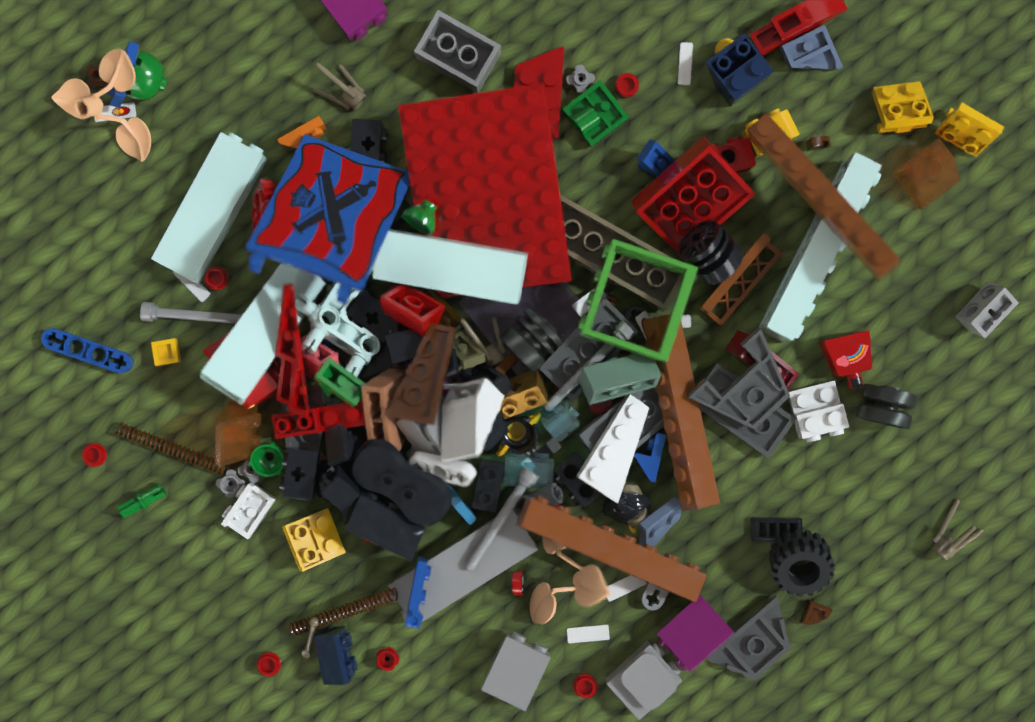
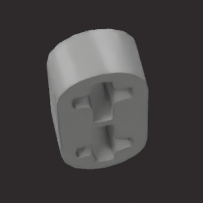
(660, 595)

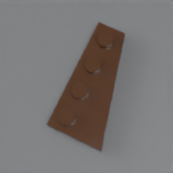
(424, 380)

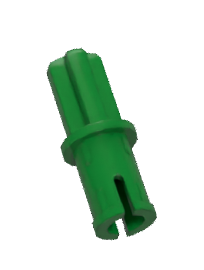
(142, 500)

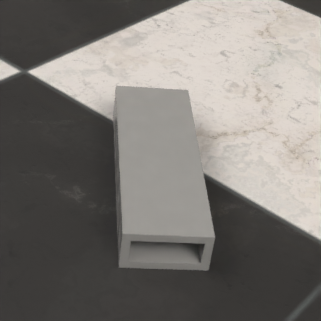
(449, 576)

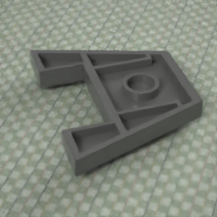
(753, 393)

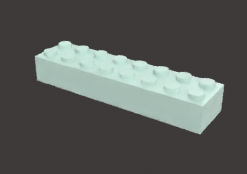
(817, 255)

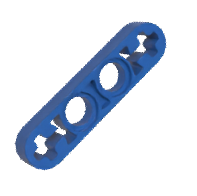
(88, 348)

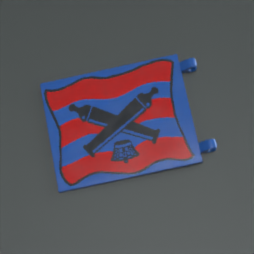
(330, 214)

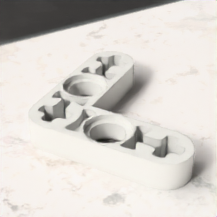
(455, 471)

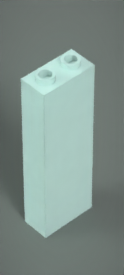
(210, 207)
(451, 266)
(253, 340)

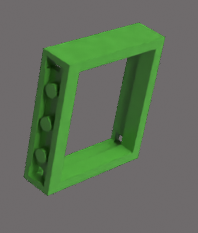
(688, 272)

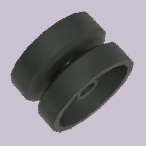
(886, 406)

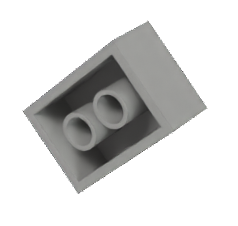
(457, 51)

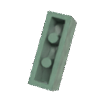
(618, 377)

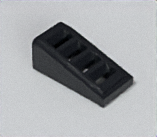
(497, 378)
(797, 524)

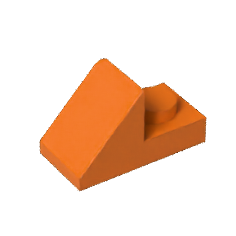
(312, 128)

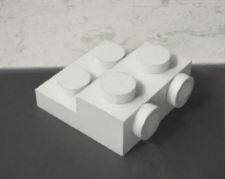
(818, 411)

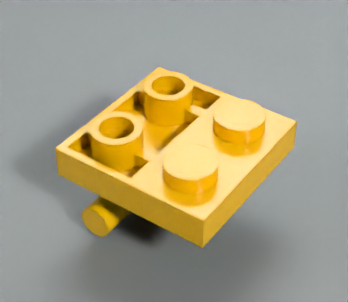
(902, 107)
(969, 129)
(313, 539)

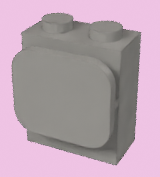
(424, 436)
(516, 670)
(644, 679)

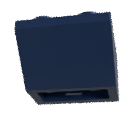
(738, 69)
(335, 656)

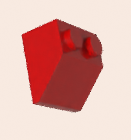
(412, 308)

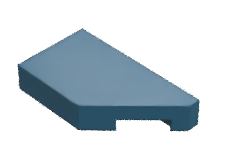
(461, 506)

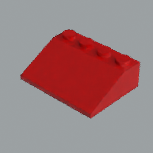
(692, 191)

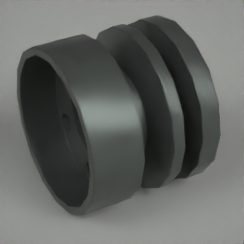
(531, 339)

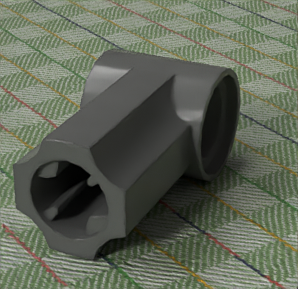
(550, 492)

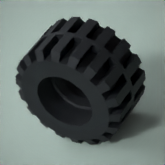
(803, 578)

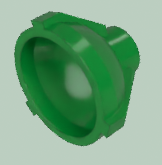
(421, 217)
(265, 465)

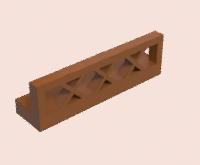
(723, 287)

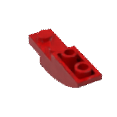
(794, 22)
(320, 420)

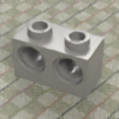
(987, 309)

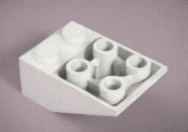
(468, 418)

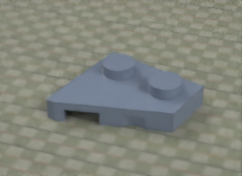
(812, 51)
(659, 522)

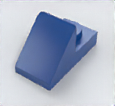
(654, 159)
(650, 463)

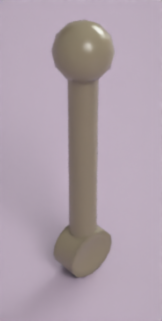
(307, 651)

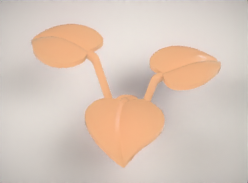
(76, 99)
(588, 587)

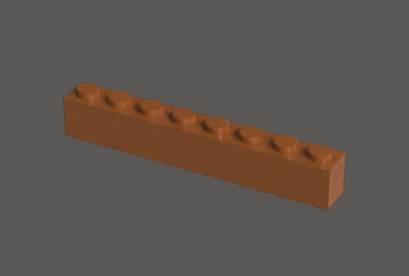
(823, 197)
(683, 420)
(610, 549)

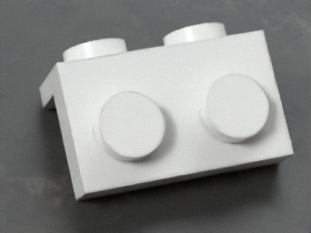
(248, 510)

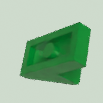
(339, 381)

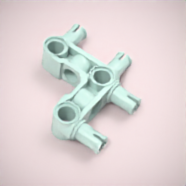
(340, 331)

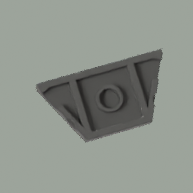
(755, 642)

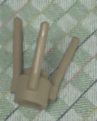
(352, 96)
(493, 354)
(948, 547)

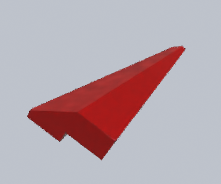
(288, 348)

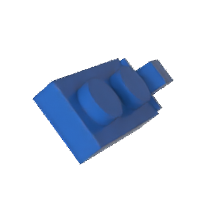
(417, 594)

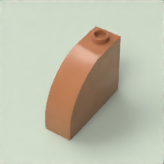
(377, 397)

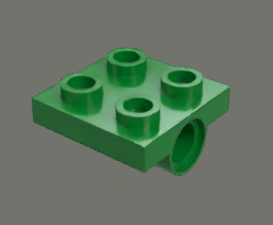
(595, 113)

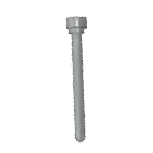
(150, 311)
(622, 332)
(525, 479)

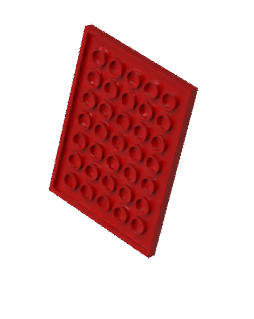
(491, 175)

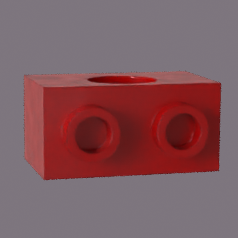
(741, 153)

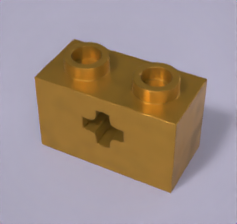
(527, 392)

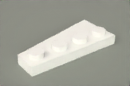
(613, 453)

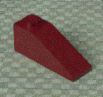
(738, 352)

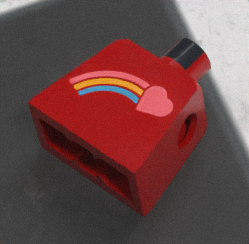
(849, 356)

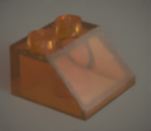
(928, 173)
(236, 433)

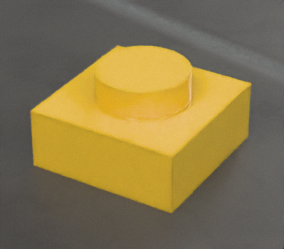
(166, 352)

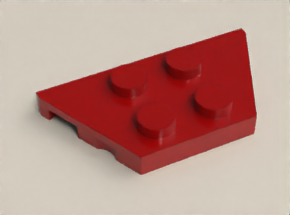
(548, 70)

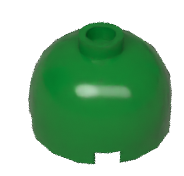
(148, 77)

